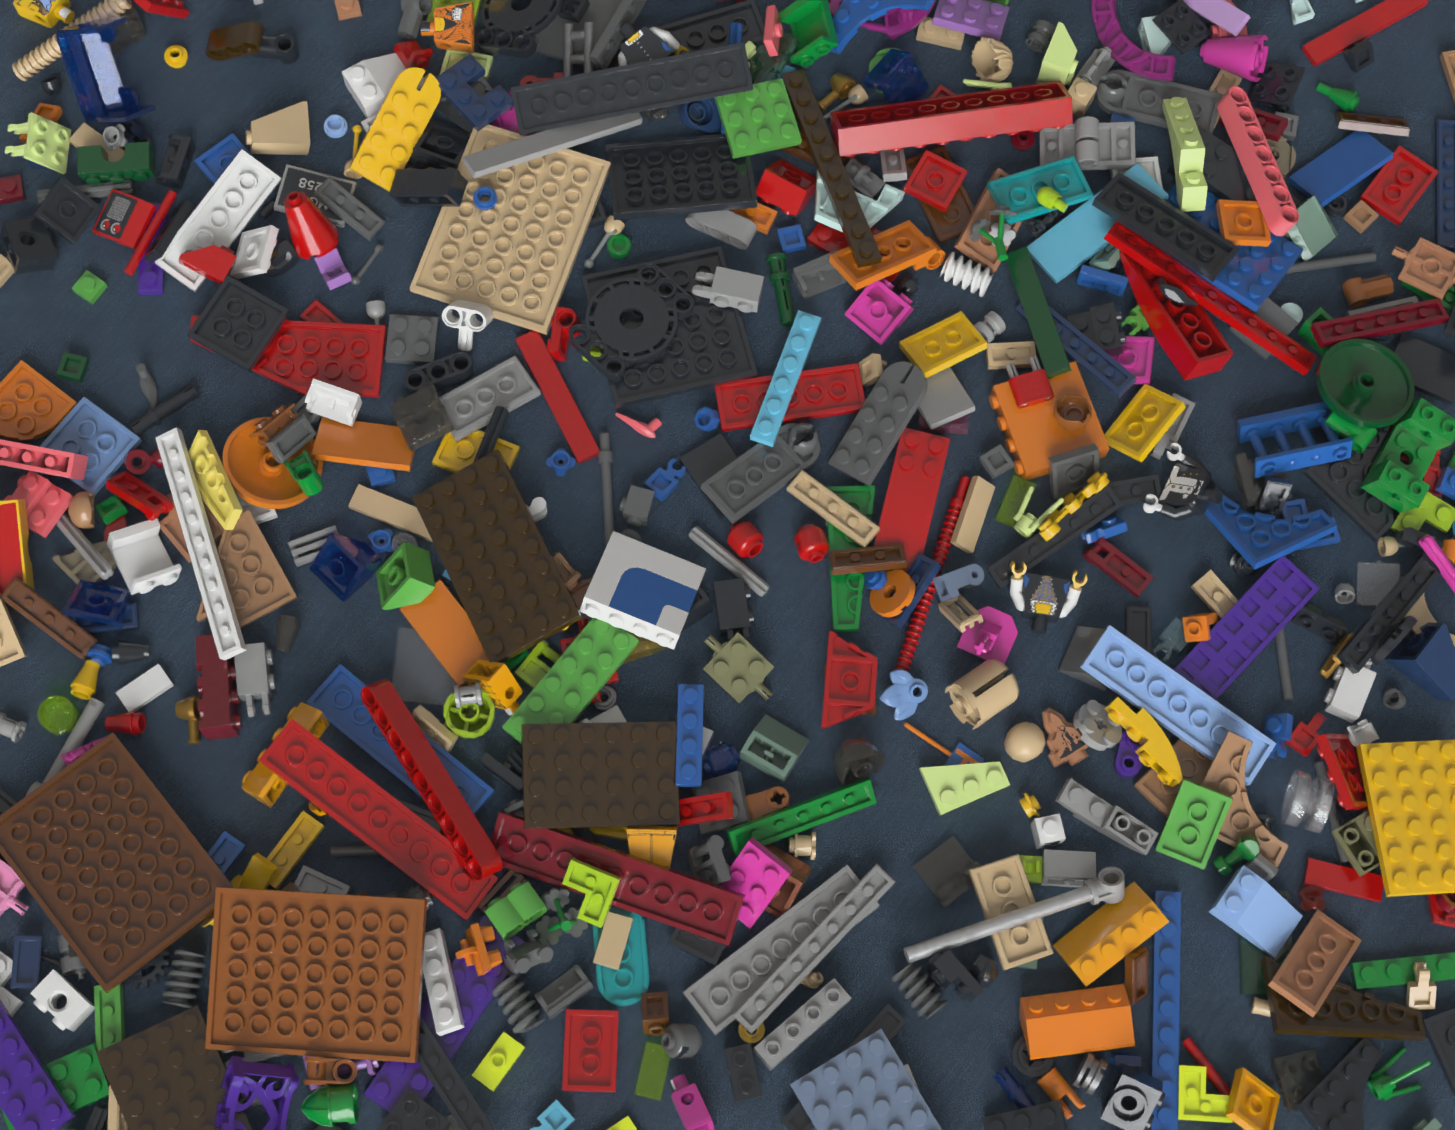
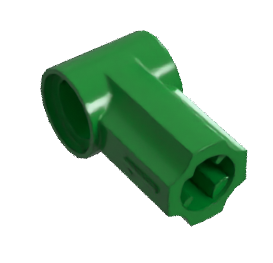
(1360, 435)

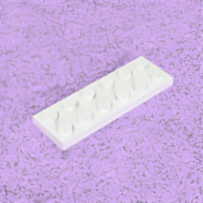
(220, 214)

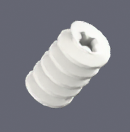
(966, 274)

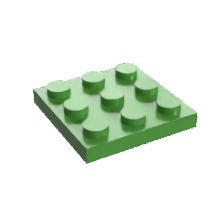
(758, 119)

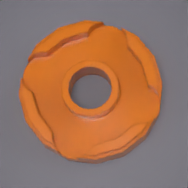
(892, 606)

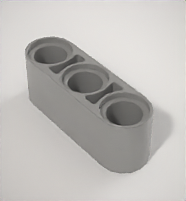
(724, 226)

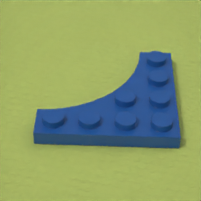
(856, 12)
(1264, 538)

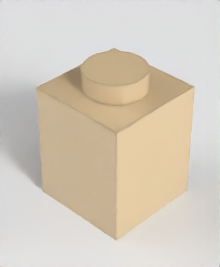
(1082, 96)

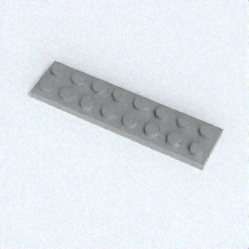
(739, 975)

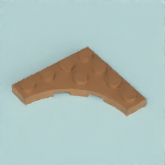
(1228, 777)

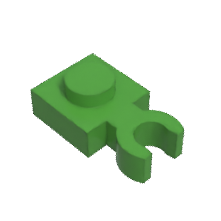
(1136, 320)

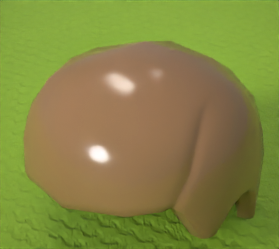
(82, 510)

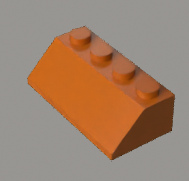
(1076, 1021)

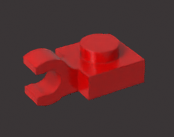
(1304, 736)

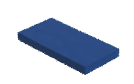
(1341, 167)

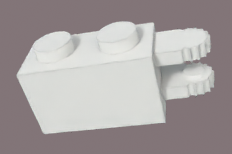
(1349, 692)

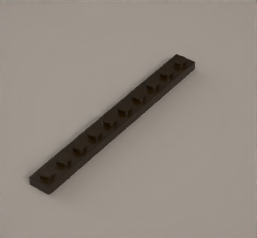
(831, 169)

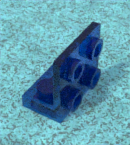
(897, 77)

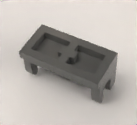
(816, 277)
(564, 991)

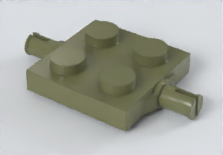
(738, 667)

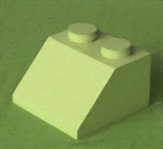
(1059, 59)

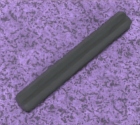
(96, 191)

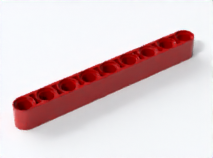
(431, 779)

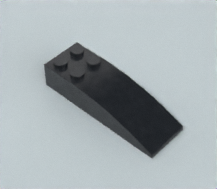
(1224, 171)

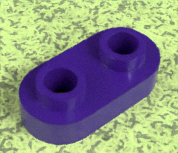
(1126, 751)

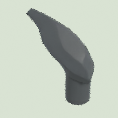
(147, 384)

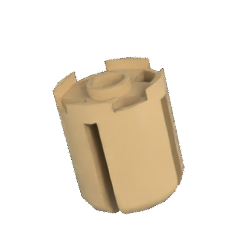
(980, 709)

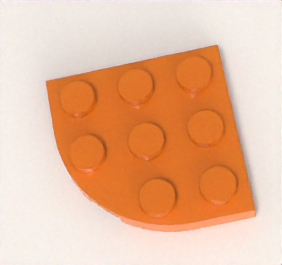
(30, 405)

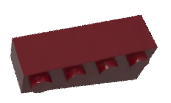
(218, 691)

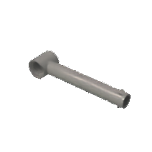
(75, 739)

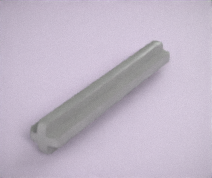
(84, 546)
(729, 561)

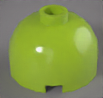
(470, 719)

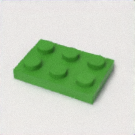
(1193, 823)

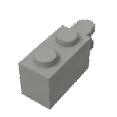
(731, 288)
(254, 676)

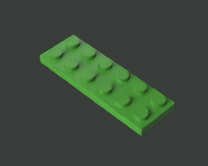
(574, 677)

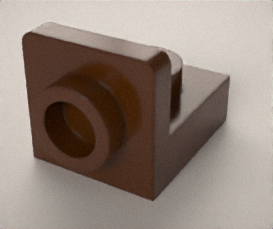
(655, 1012)

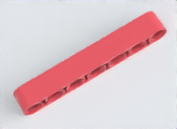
(1258, 161)

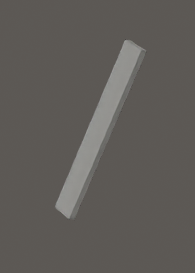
(545, 143)
(813, 949)

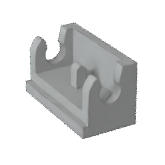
(1067, 868)

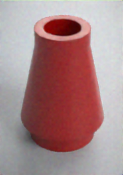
(128, 723)

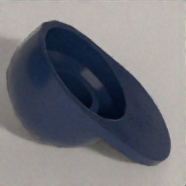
(701, 115)

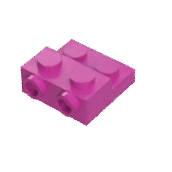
(879, 310)

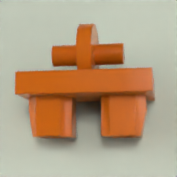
(475, 951)

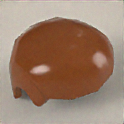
(1072, 412)

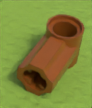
(1360, 291)

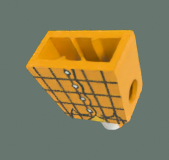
(496, 682)

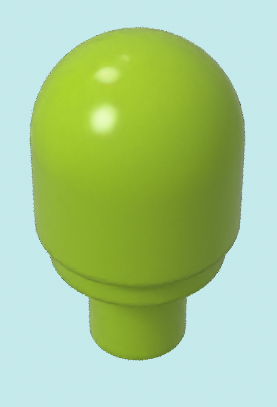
(1051, 199)

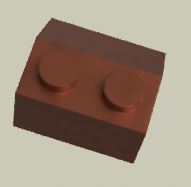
(790, 889)

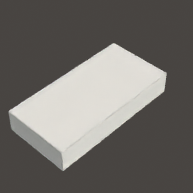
(144, 688)

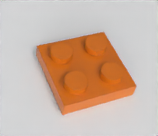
(1242, 223)

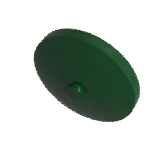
(1365, 383)

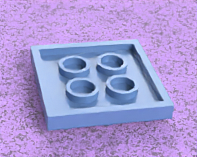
(97, 435)

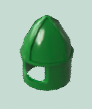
(332, 1104)

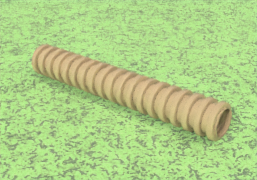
(50, 50)

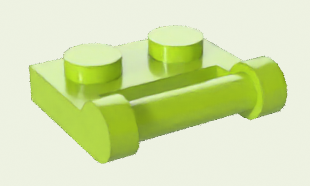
(533, 669)

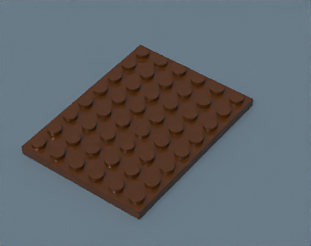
(110, 862)

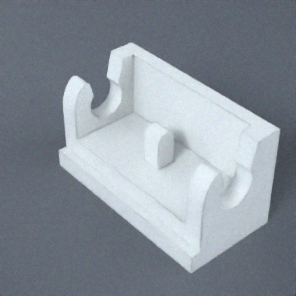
(333, 402)

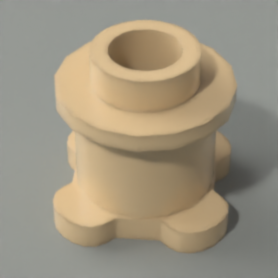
(803, 845)

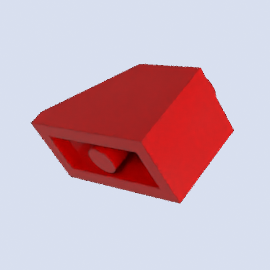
(210, 262)

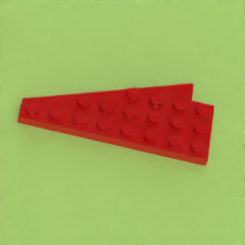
(328, 352)

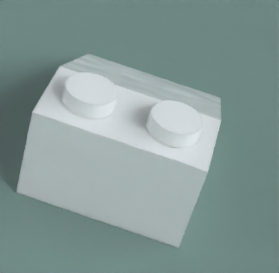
(371, 81)

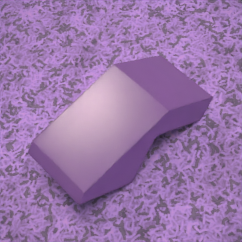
(332, 269)

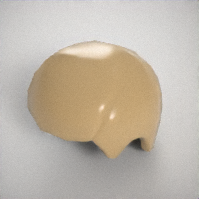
(1024, 741)

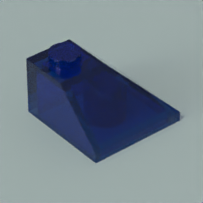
(345, 565)

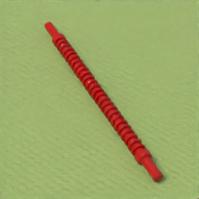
(941, 550)

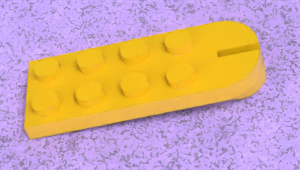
(397, 127)

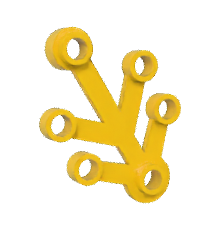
(1071, 504)

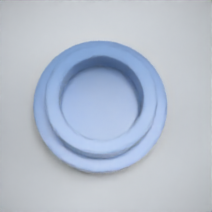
(335, 126)

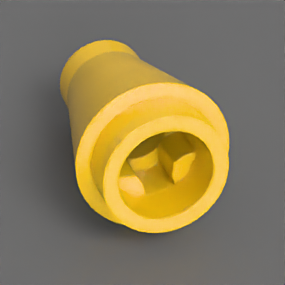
(85, 682)

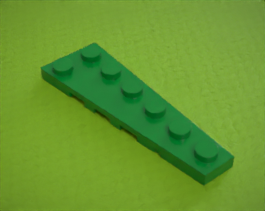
(848, 588)

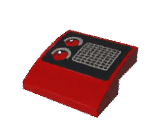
(124, 219)

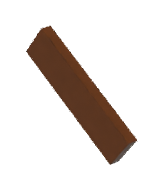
(49, 618)

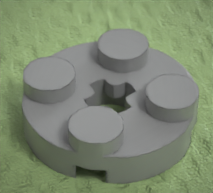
(1087, 719)

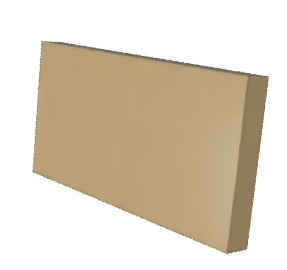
(1004, 888)

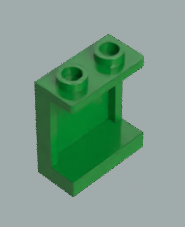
(813, 27)

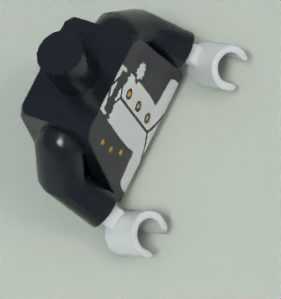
(1186, 491)

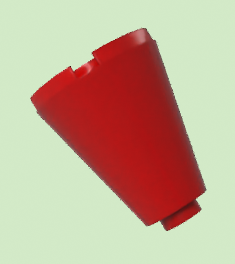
(309, 227)

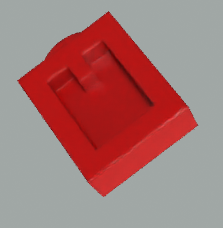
(412, 54)

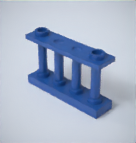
(1289, 421)

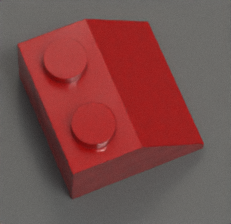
(786, 187)

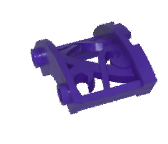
(236, 1083)

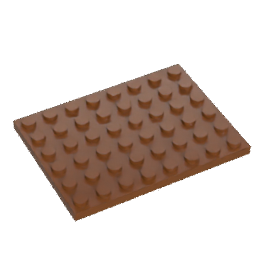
(316, 974)

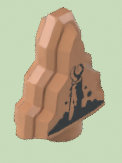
(1063, 739)

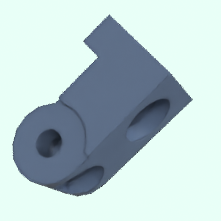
(965, 577)

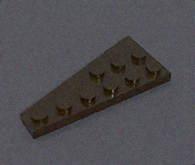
(1342, 1014)

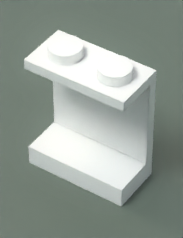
(142, 557)

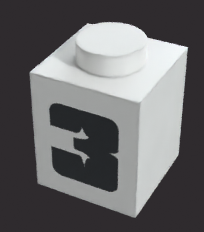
(1047, 831)

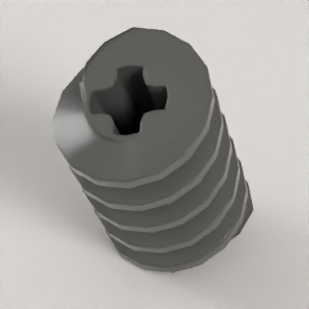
(183, 979)
(919, 990)
(517, 1005)

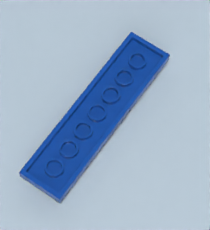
(342, 705)

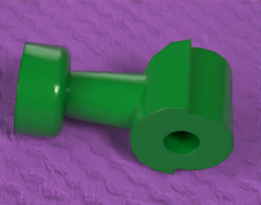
(1246, 849)

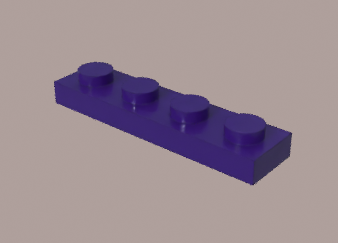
(151, 276)

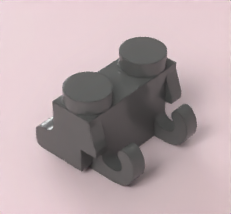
(526, 955)

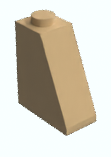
(281, 132)

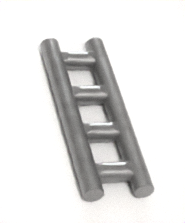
(568, 57)

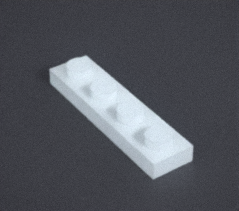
(441, 984)

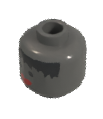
(681, 1040)

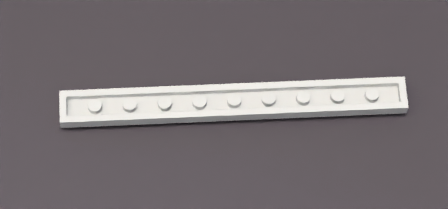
(200, 544)

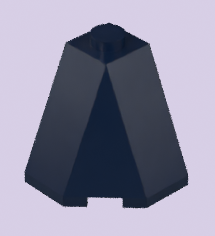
(1428, 660)

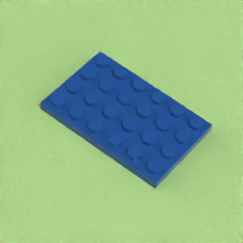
(1254, 269)

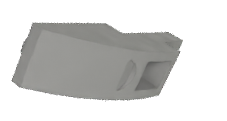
(1105, 818)

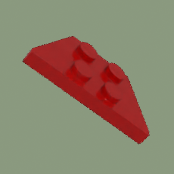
(848, 681)

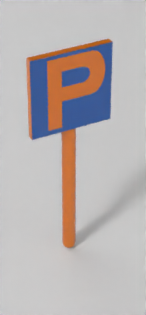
(959, 756)

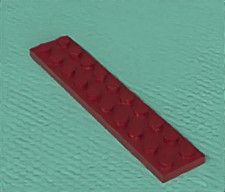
(643, 886)

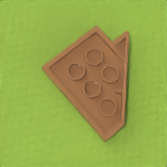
(251, 573)

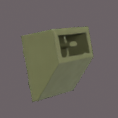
(1358, 843)

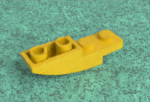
(1154, 748)

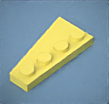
(213, 481)

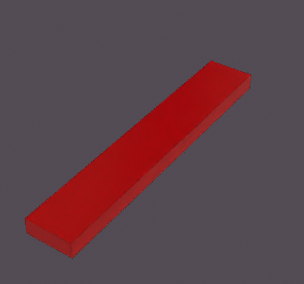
(1359, 29)
(557, 396)

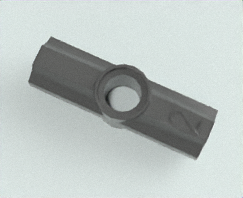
(412, 16)

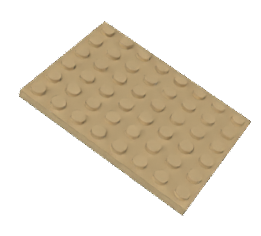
(523, 246)

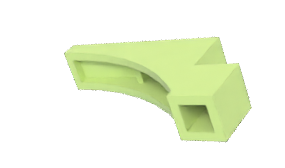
(1187, 154)

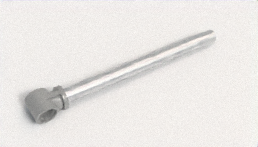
(1107, 888)

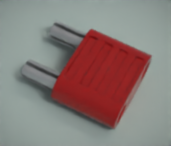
(1030, 387)

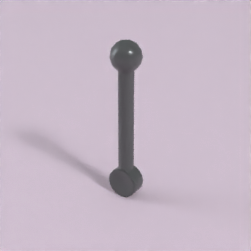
(356, 279)

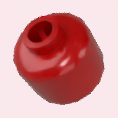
(745, 539)
(811, 543)

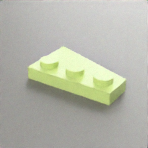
(961, 784)

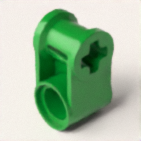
(305, 473)

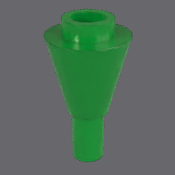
(1344, 98)

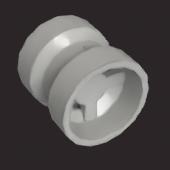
(990, 326)

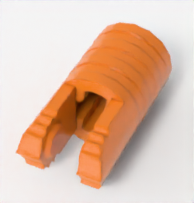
(1056, 1087)

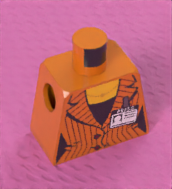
(452, 27)

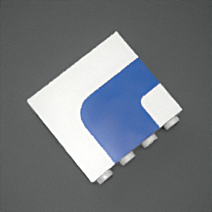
(642, 590)

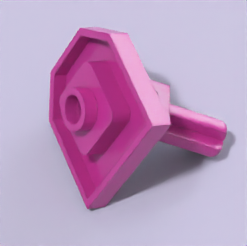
(992, 637)

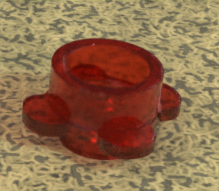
(1312, 892)

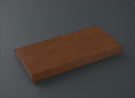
(948, 224)

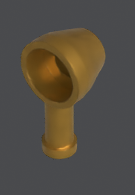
(840, 85)
(188, 710)

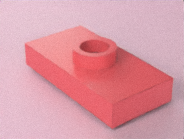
(772, 31)

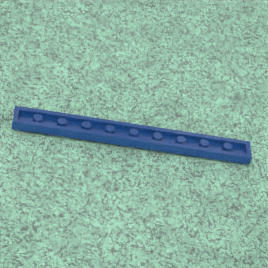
(1166, 1008)

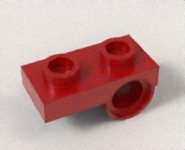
(559, 340)

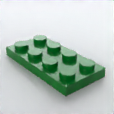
(78, 1078)

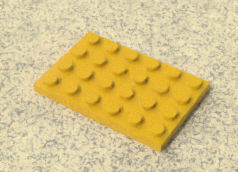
(1412, 813)

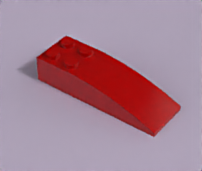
(1181, 330)
(912, 492)

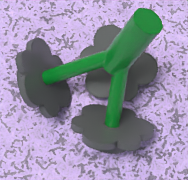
(1000, 232)
(549, 927)

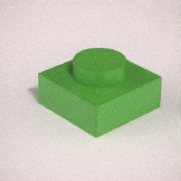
(89, 287)

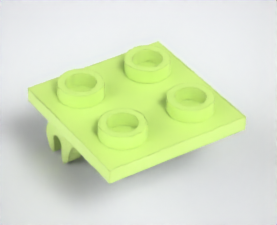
(45, 144)

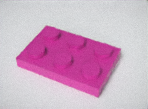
(759, 877)

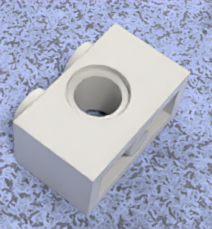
(77, 1005)

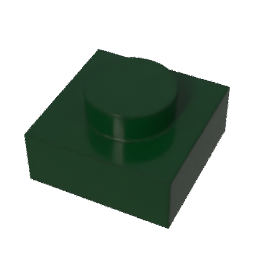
(73, 367)

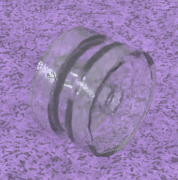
(1307, 801)

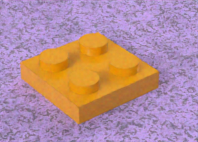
(1252, 1102)

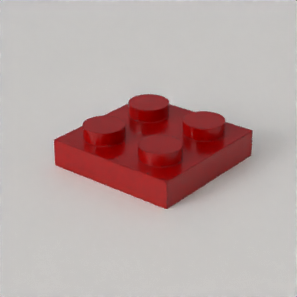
(935, 181)

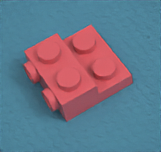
(43, 502)

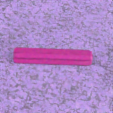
(1439, 559)

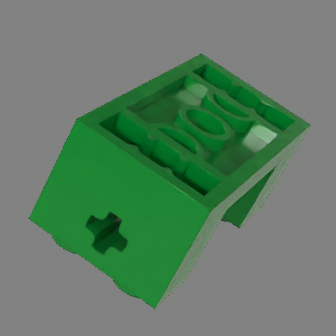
(1420, 436)

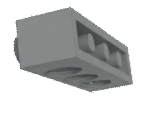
(802, 1024)

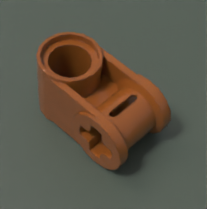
(763, 802)
(327, 1071)

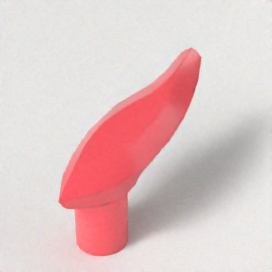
(641, 427)

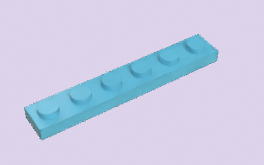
(785, 378)

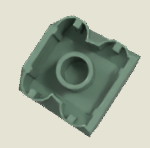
(1313, 229)

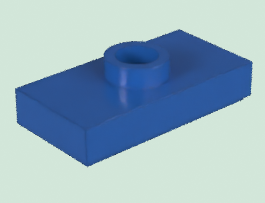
(1102, 280)

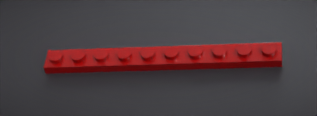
(1211, 298)

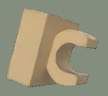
(871, 369)

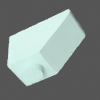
(1152, 37)

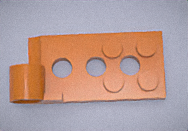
(920, 253)

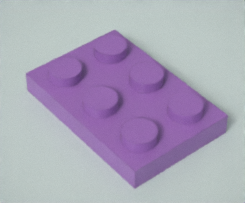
(972, 17)

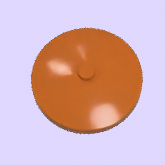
(256, 472)

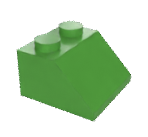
(405, 577)

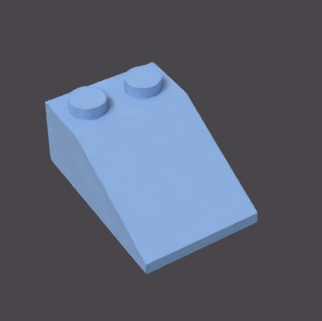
(1256, 911)

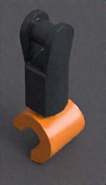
(1410, 538)

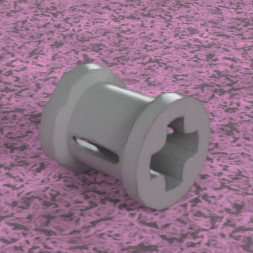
(463, 700)
(11, 728)

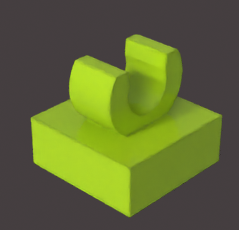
(1032, 867)

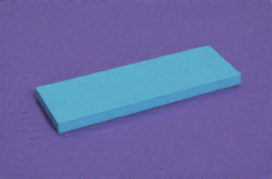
(1081, 233)

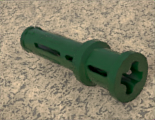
(780, 278)

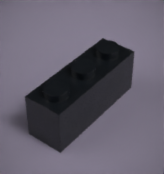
(428, 187)

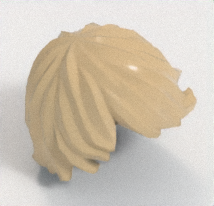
(992, 60)

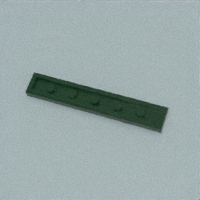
(1037, 313)

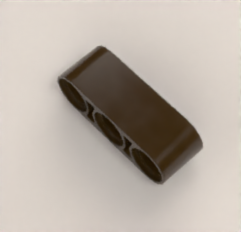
(234, 41)

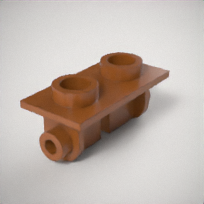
(267, 429)

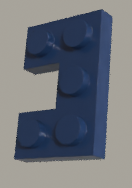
(476, 110)

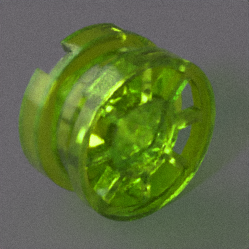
(57, 715)

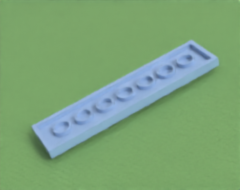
(1171, 699)

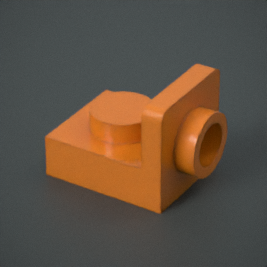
(1197, 626)

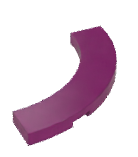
(1123, 50)

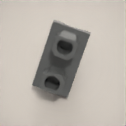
(863, 179)

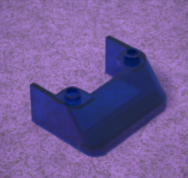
(95, 73)

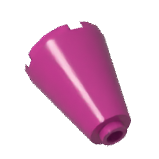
(1238, 55)

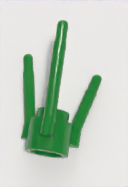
(1383, 1085)

